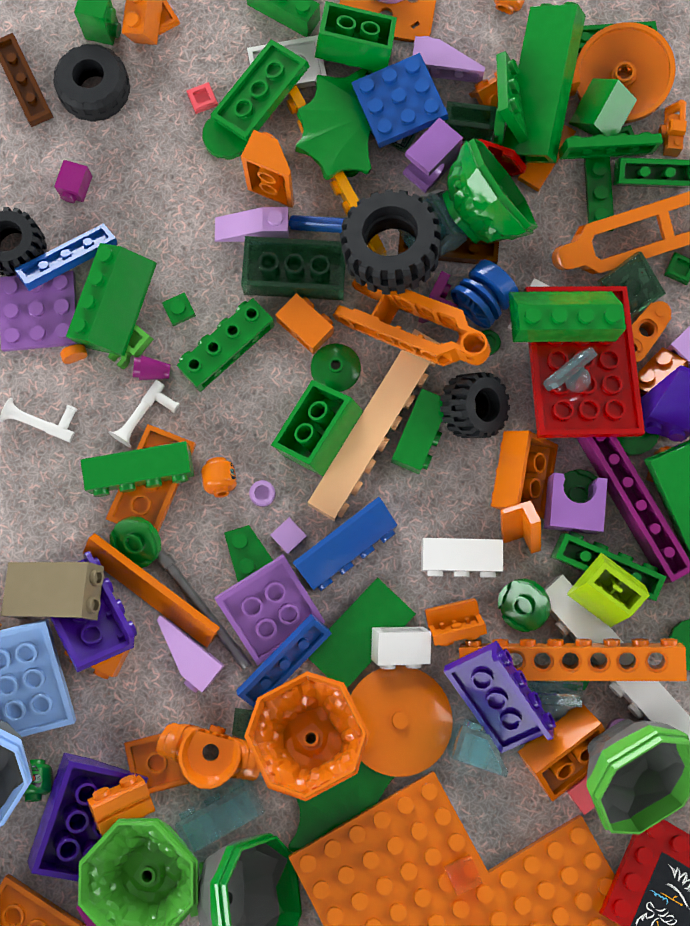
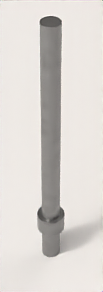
(167, 564)

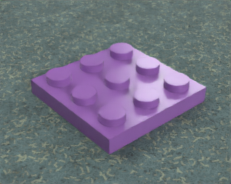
(36, 316)
(267, 607)

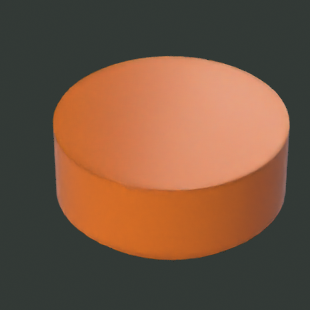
(73, 353)

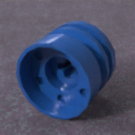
(484, 293)

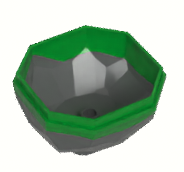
(249, 885)

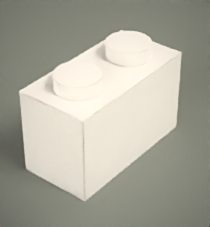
(401, 647)

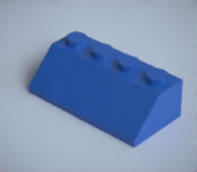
(346, 544)

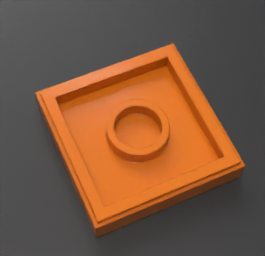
(146, 761)

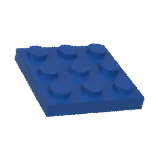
(399, 100)

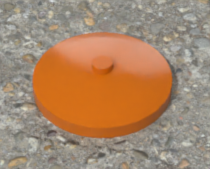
(633, 56)
(405, 720)

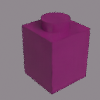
(73, 181)

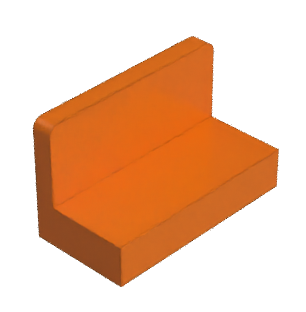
(522, 522)

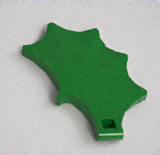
(335, 126)
(338, 805)

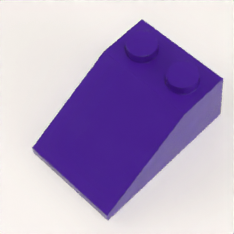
(668, 406)

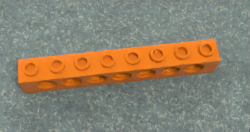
(669, 669)

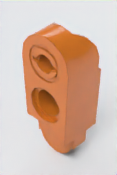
(654, 321)

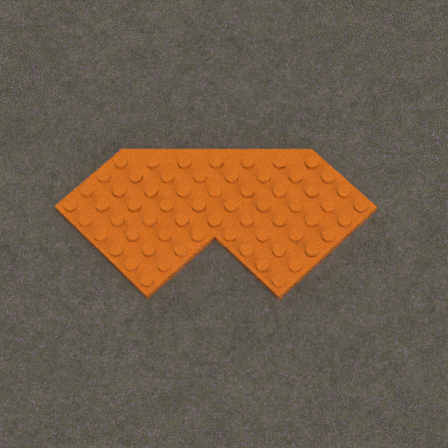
(392, 860)

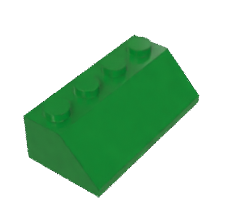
(111, 299)
(566, 316)

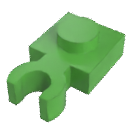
(138, 343)

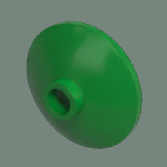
(337, 379)

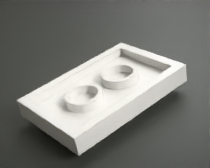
(306, 49)

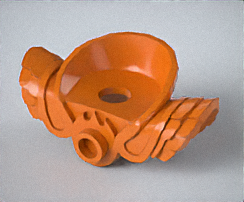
(185, 745)

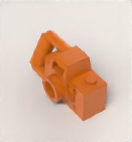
(674, 128)

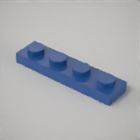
(64, 257)
(284, 660)

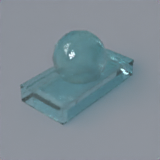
(573, 373)
(558, 695)

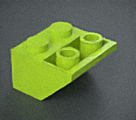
(608, 591)

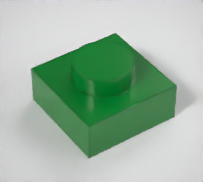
(178, 309)

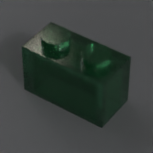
(471, 120)

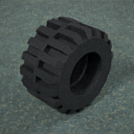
(31, 242)
(490, 405)

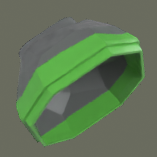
(638, 774)

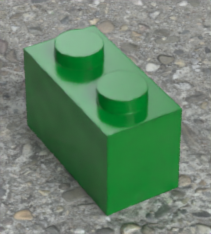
(98, 20)

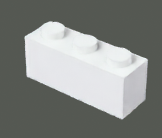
(462, 556)

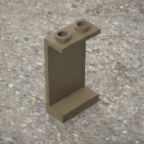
(52, 590)

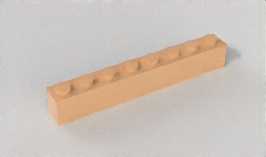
(370, 433)

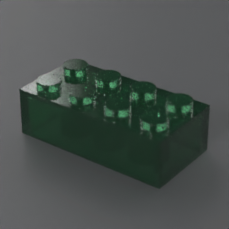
(293, 266)

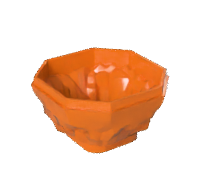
(281, 729)

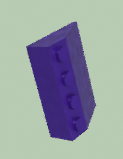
(67, 822)

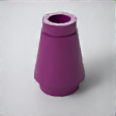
(150, 369)

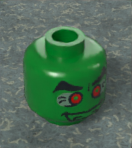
(41, 781)

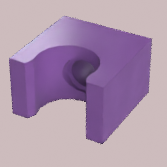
(432, 155)
(571, 516)

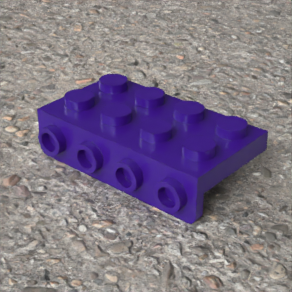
(92, 640)
(500, 697)

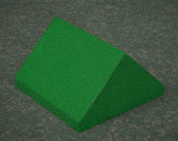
(603, 107)

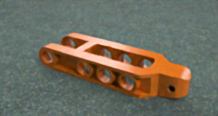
(581, 251)
(470, 347)

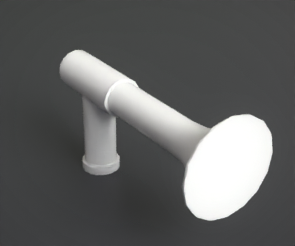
(153, 394)
(60, 431)

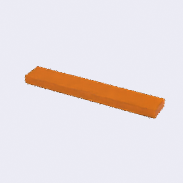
(152, 591)

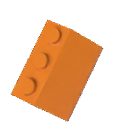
(267, 168)
(523, 470)
(563, 760)

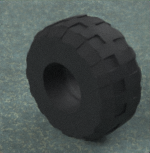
(95, 102)

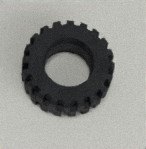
(383, 213)

